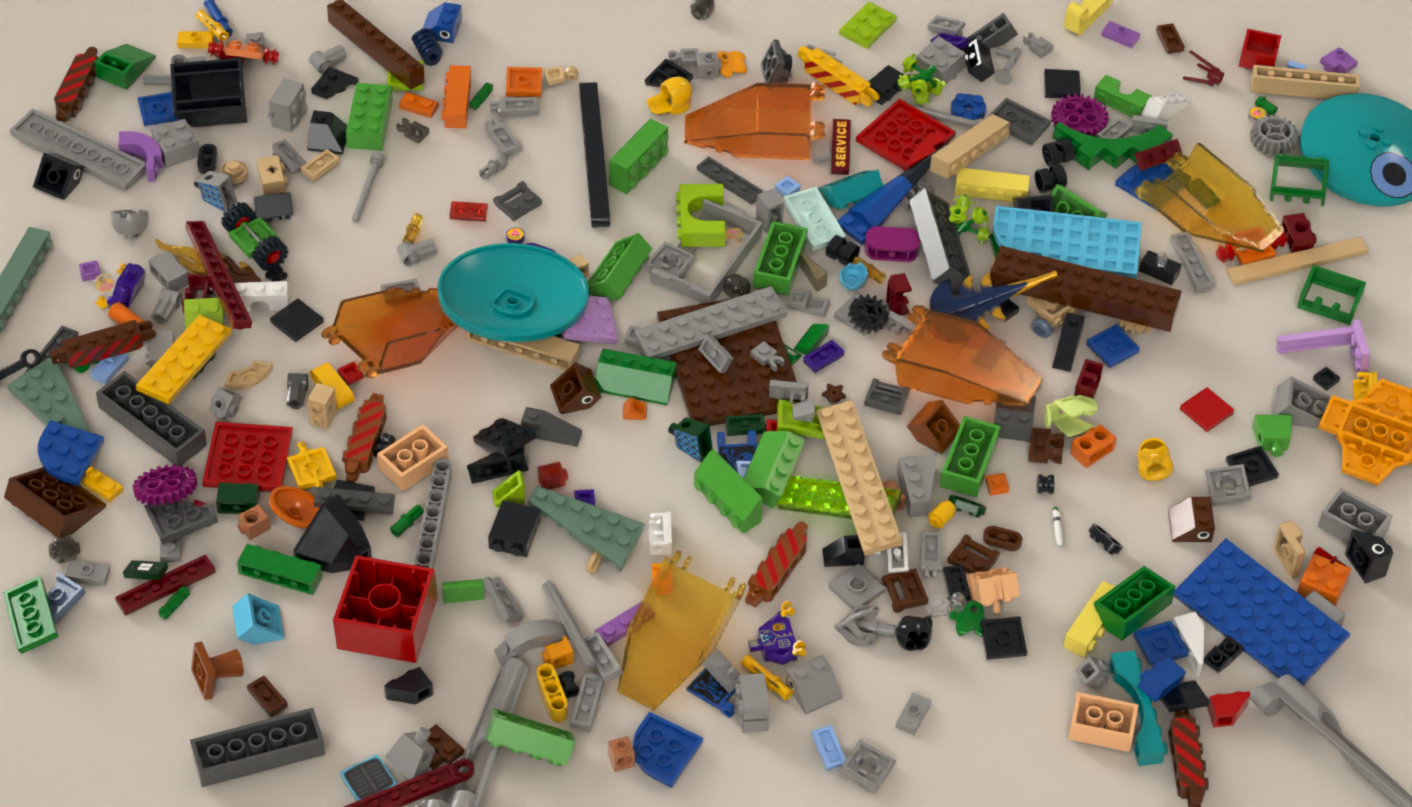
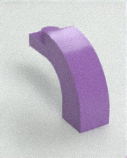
(144, 147)

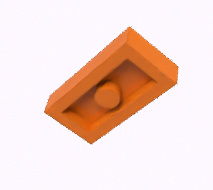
(418, 105)

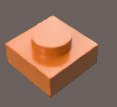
(997, 484)

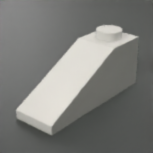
(1191, 632)

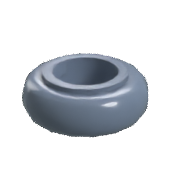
(1041, 328)

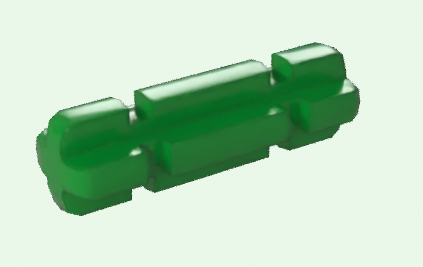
(481, 95)
(174, 602)

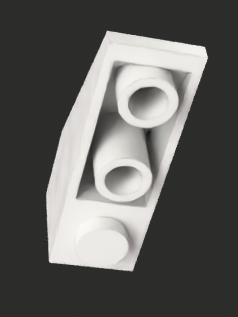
(1165, 106)

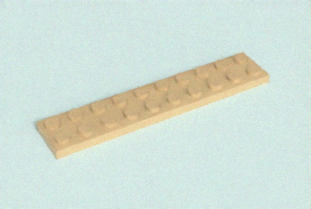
(859, 478)

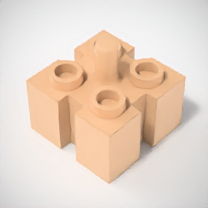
(993, 585)

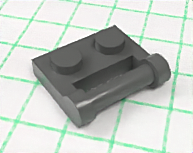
(519, 206)
(886, 397)

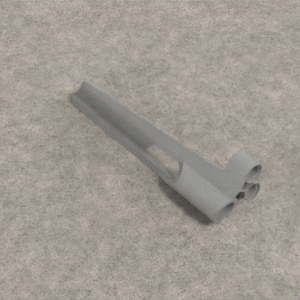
(1291, 693)
(504, 697)

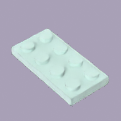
(812, 212)

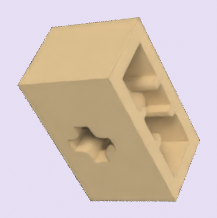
(271, 175)
(322, 406)

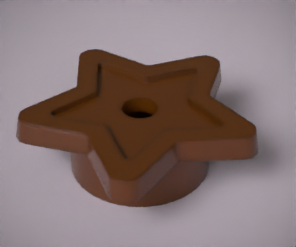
(834, 397)

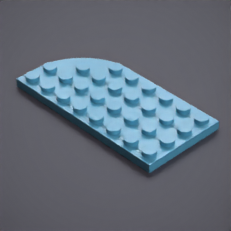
(1072, 238)

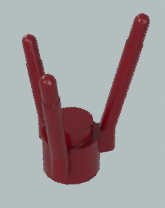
(1214, 74)

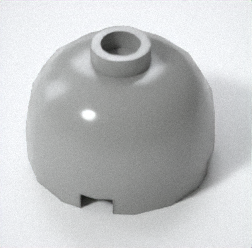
(129, 222)

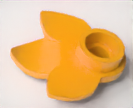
(732, 63)

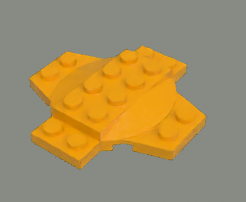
(1372, 431)

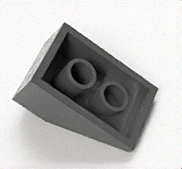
(1015, 420)

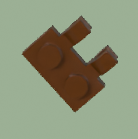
(1040, 446)
(445, 747)

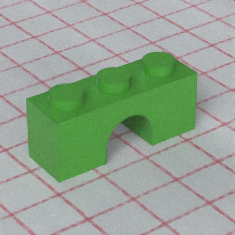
(1108, 93)

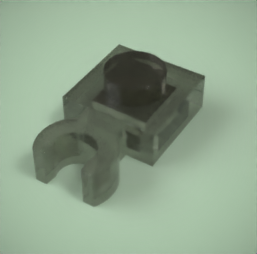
(413, 131)

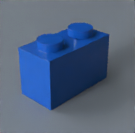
(1161, 678)

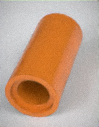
(121, 314)

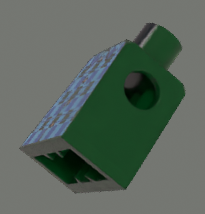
(692, 438)

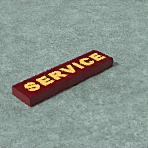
(841, 146)

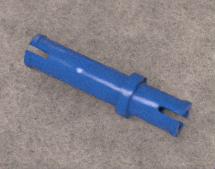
(217, 16)

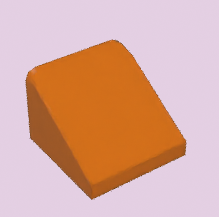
(634, 409)

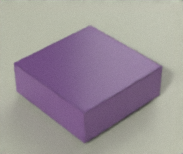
(89, 270)

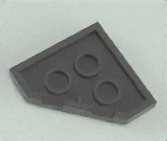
(179, 519)

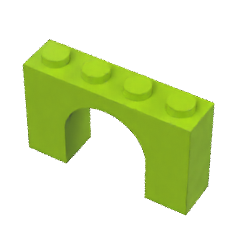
(694, 231)

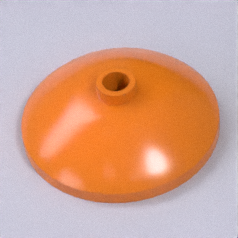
(293, 506)

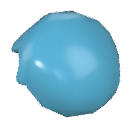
(853, 276)

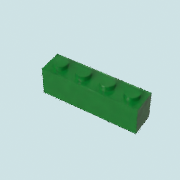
(279, 569)

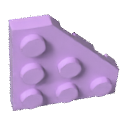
(595, 324)

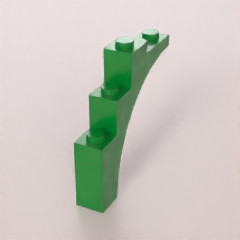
(1115, 152)

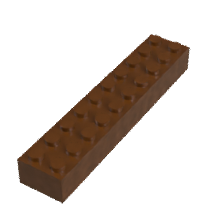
(1089, 288)

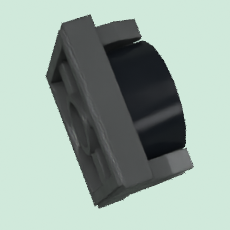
(776, 64)

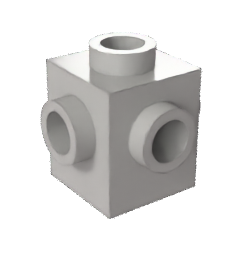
(707, 64)
(225, 403)
(1094, 672)

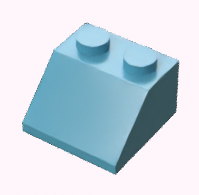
(257, 620)

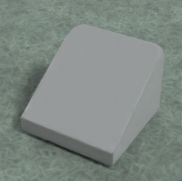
(803, 411)

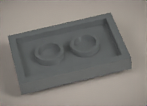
(1023, 122)

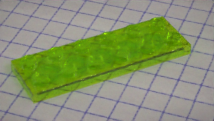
(822, 497)

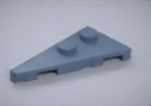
(64, 596)

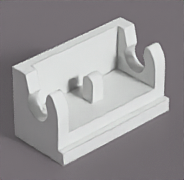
(660, 534)

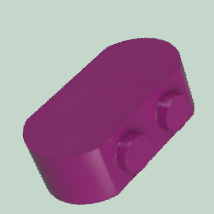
(892, 244)

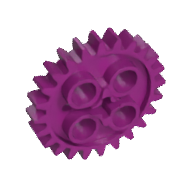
(1080, 114)
(165, 485)

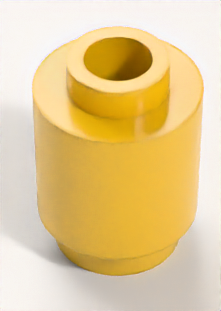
(941, 514)

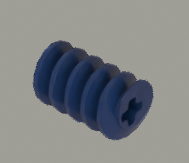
(427, 46)

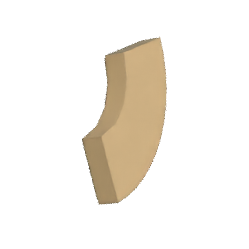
(248, 377)

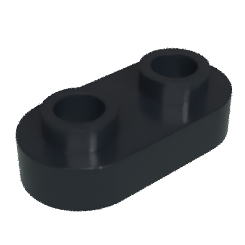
(207, 158)
(1100, 535)

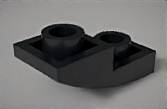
(1224, 654)

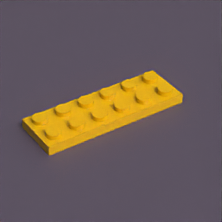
(183, 359)

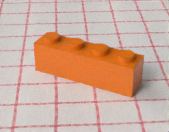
(457, 96)

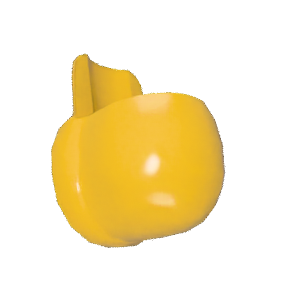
(673, 88)
(1154, 460)

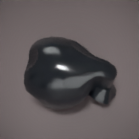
(914, 632)

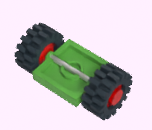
(254, 236)

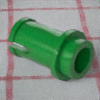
(1263, 103)

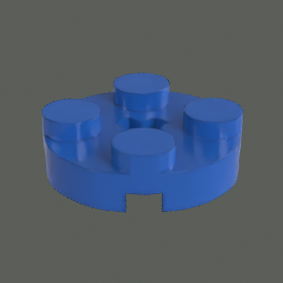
(964, 101)

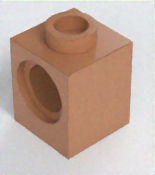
(253, 522)
(621, 753)

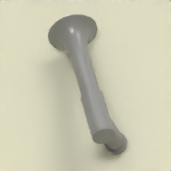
(1003, 76)

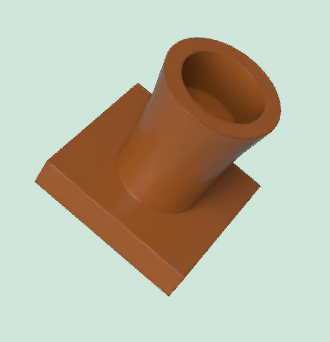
(208, 669)

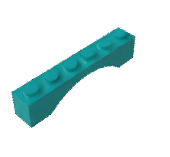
(1148, 743)

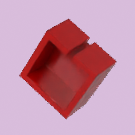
(1259, 49)

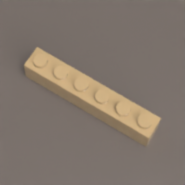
(1302, 82)
(969, 146)
(548, 351)

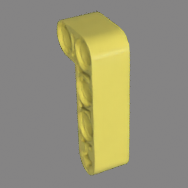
(1081, 16)

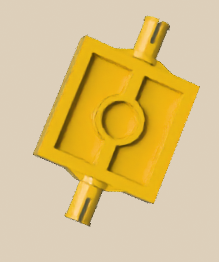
(311, 467)

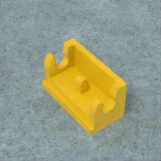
(1362, 386)

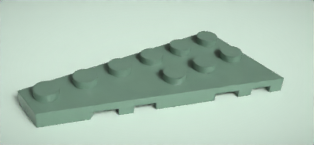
(48, 395)
(594, 527)

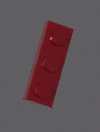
(1157, 154)

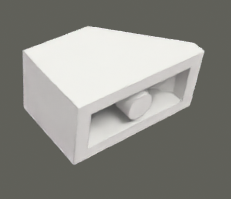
(899, 556)

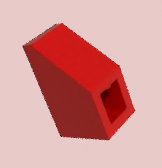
(1227, 708)

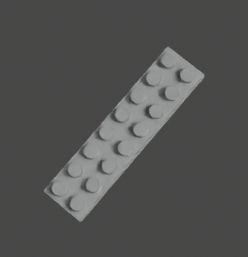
(79, 147)
(716, 320)

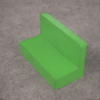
(463, 591)

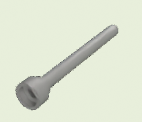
(948, 117)
(376, 161)

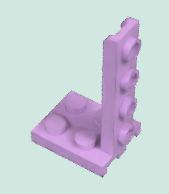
(1330, 338)

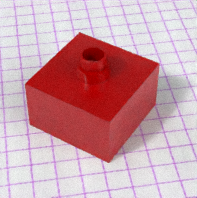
(385, 609)

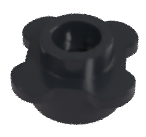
(275, 274)

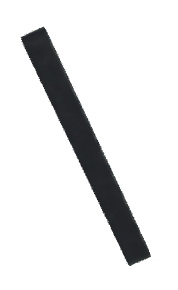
(594, 155)

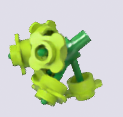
(920, 84)
(979, 216)

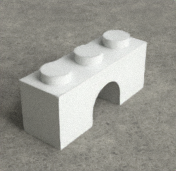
(272, 293)

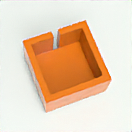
(1324, 578)

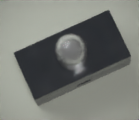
(1160, 267)

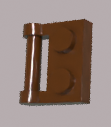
(971, 562)
(911, 589)

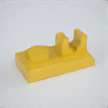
(102, 484)

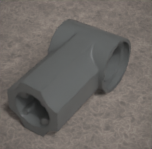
(297, 385)

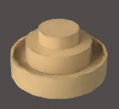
(236, 170)

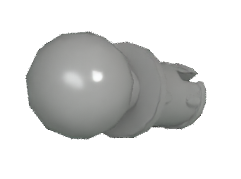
(493, 166)

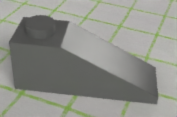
(995, 32)
(551, 427)

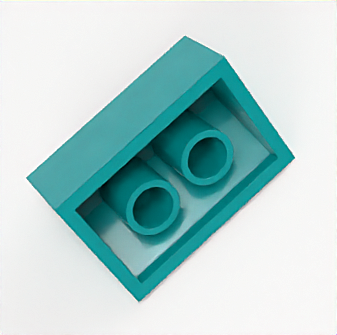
(851, 188)

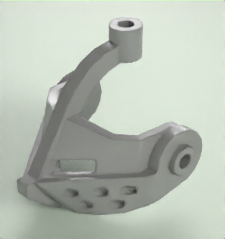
(858, 637)

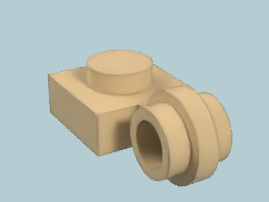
(557, 75)

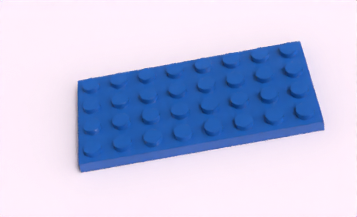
(1261, 613)

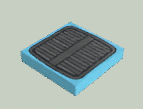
(367, 778)

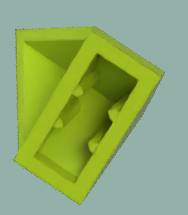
(510, 490)

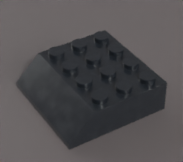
(209, 92)

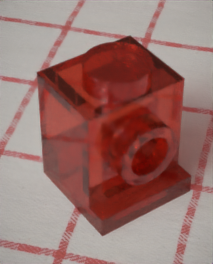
(552, 475)

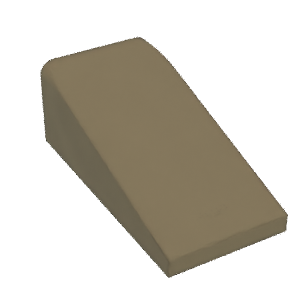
(813, 272)

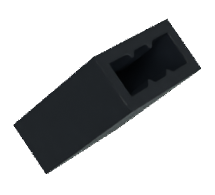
(514, 528)

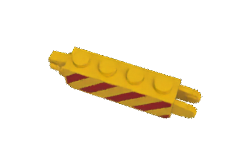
(837, 77)

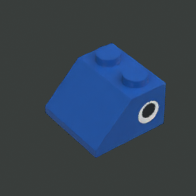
(444, 21)

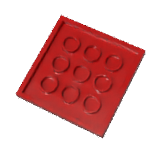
(899, 132)
(248, 455)

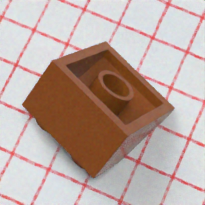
(934, 426)

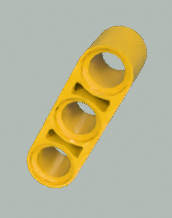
(328, 376)
(554, 702)

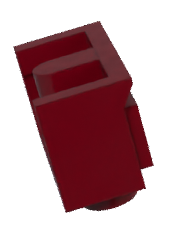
(196, 283)
(896, 287)
(1089, 378)

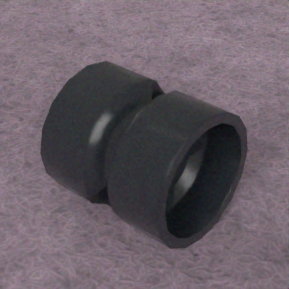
(1058, 152)
(1048, 179)
(840, 249)

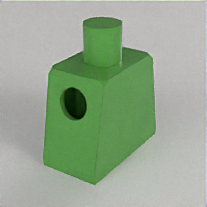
(1273, 432)

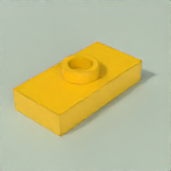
(194, 39)

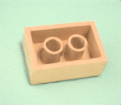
(411, 457)
(1103, 722)

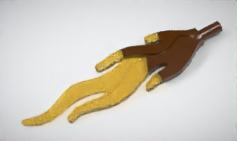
(239, 275)

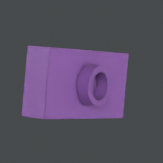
(1120, 34)

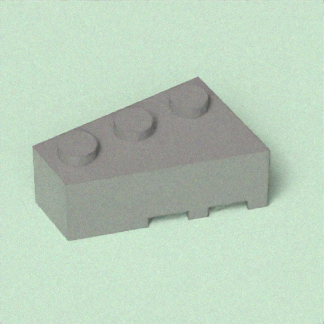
(916, 481)

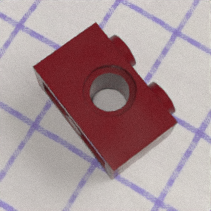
(1298, 232)

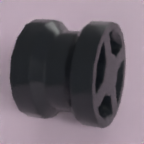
(1045, 484)

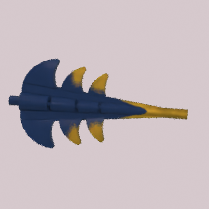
(973, 304)

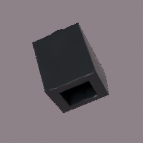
(843, 552)
(410, 687)

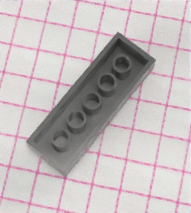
(939, 239)
(151, 419)
(257, 747)

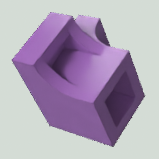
(1338, 61)

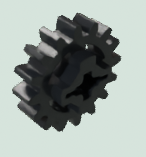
(868, 310)

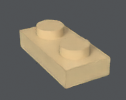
(320, 165)

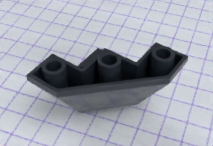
(333, 538)

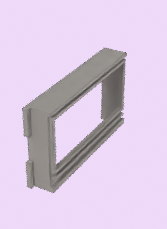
(733, 218)

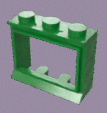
(1299, 162)
(1336, 282)

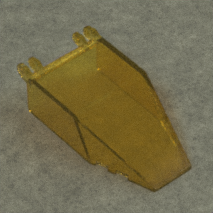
(1212, 202)
(673, 631)

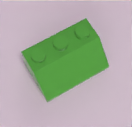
(1071, 203)

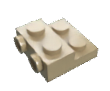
(1049, 311)
(1288, 547)

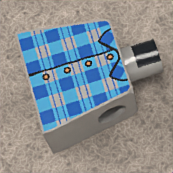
(217, 190)

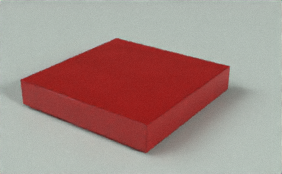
(1207, 409)

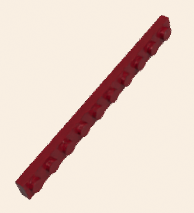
(218, 275)

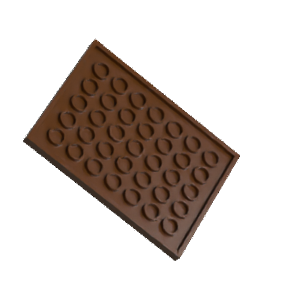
(742, 387)

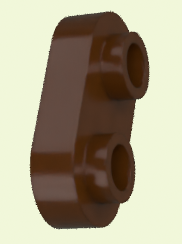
(1004, 538)

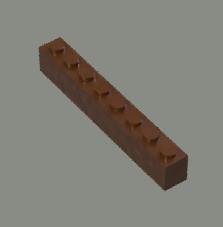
(376, 44)

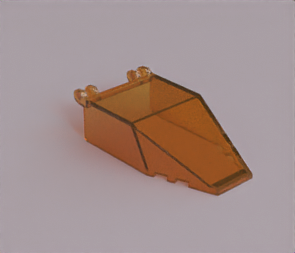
(759, 122)
(390, 328)
(960, 361)

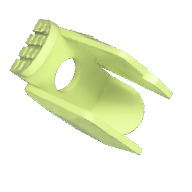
(1068, 421)

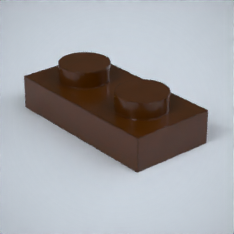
(1170, 38)
(267, 696)

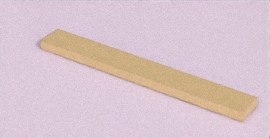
(1297, 261)

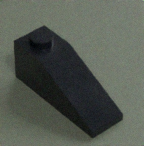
(1068, 342)
(498, 466)

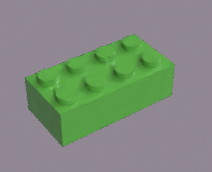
(369, 116)
(638, 156)
(780, 257)
(970, 456)

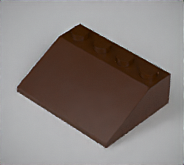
(52, 502)

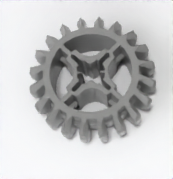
(1274, 135)

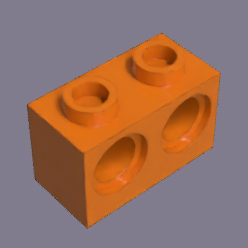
(1093, 445)

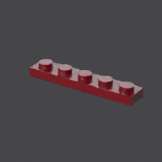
(168, 584)

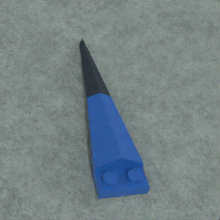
(880, 204)

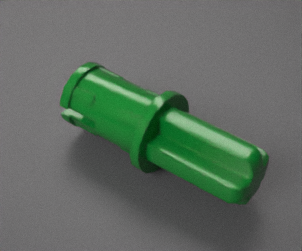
(406, 520)

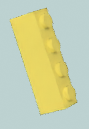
(991, 184)
(1088, 626)

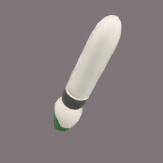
(1057, 526)

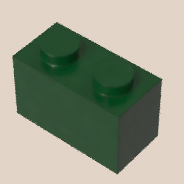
(236, 497)

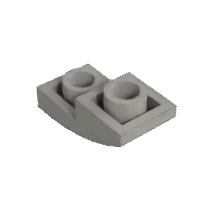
(820, 149)

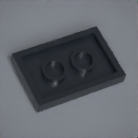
(504, 437)

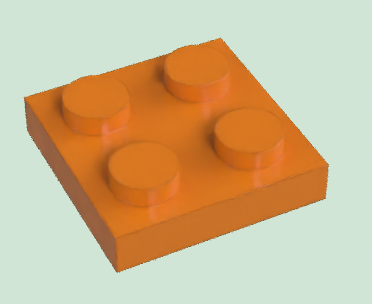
(524, 82)

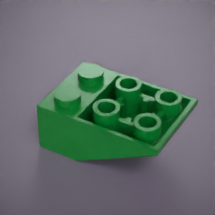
(122, 65)

